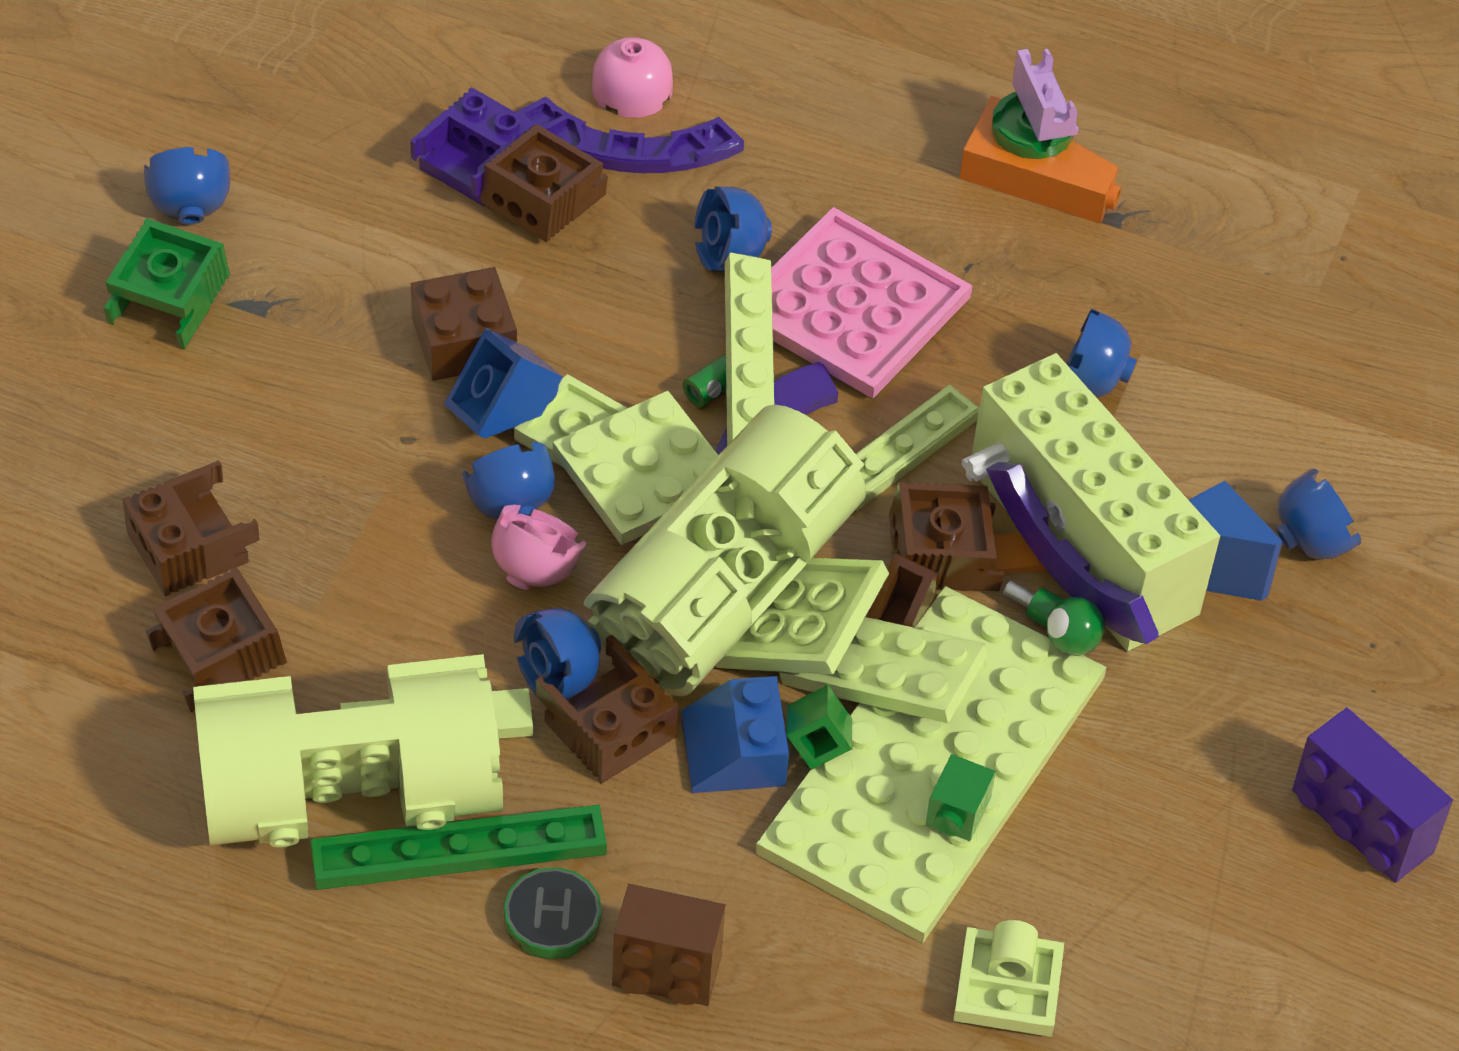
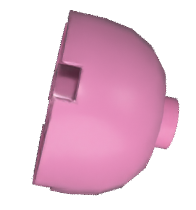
(632, 77)
(534, 548)

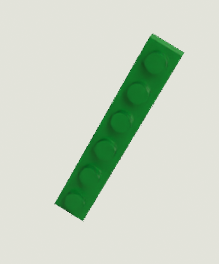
(458, 847)

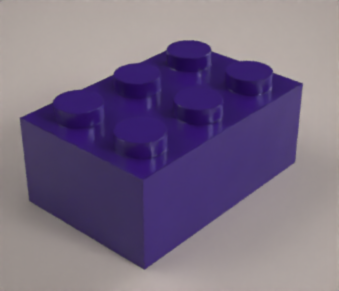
(1371, 795)

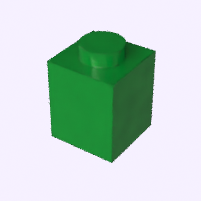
(819, 727)
(960, 797)

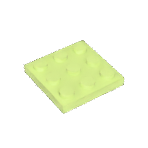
(635, 463)
(810, 619)

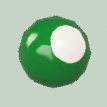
(1075, 626)

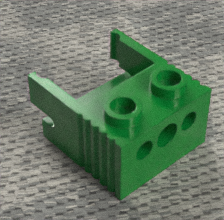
(168, 273)

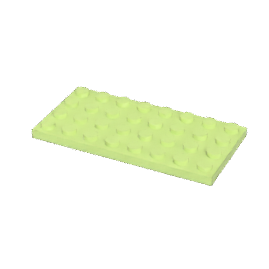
(863, 815)

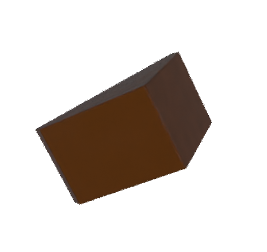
(905, 593)

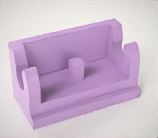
(1042, 97)

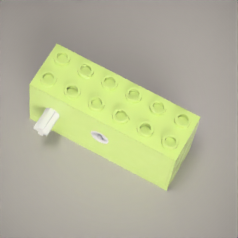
(1097, 489)

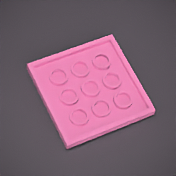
(859, 301)

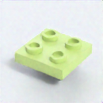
(1009, 979)

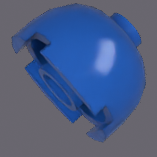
(187, 184)
(729, 223)
(1102, 354)
(510, 479)
(1314, 519)
(559, 649)

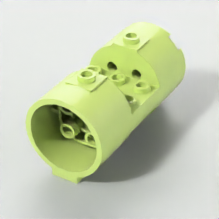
(728, 546)
(429, 742)

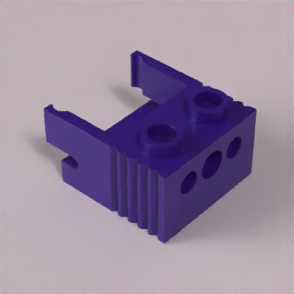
(466, 139)

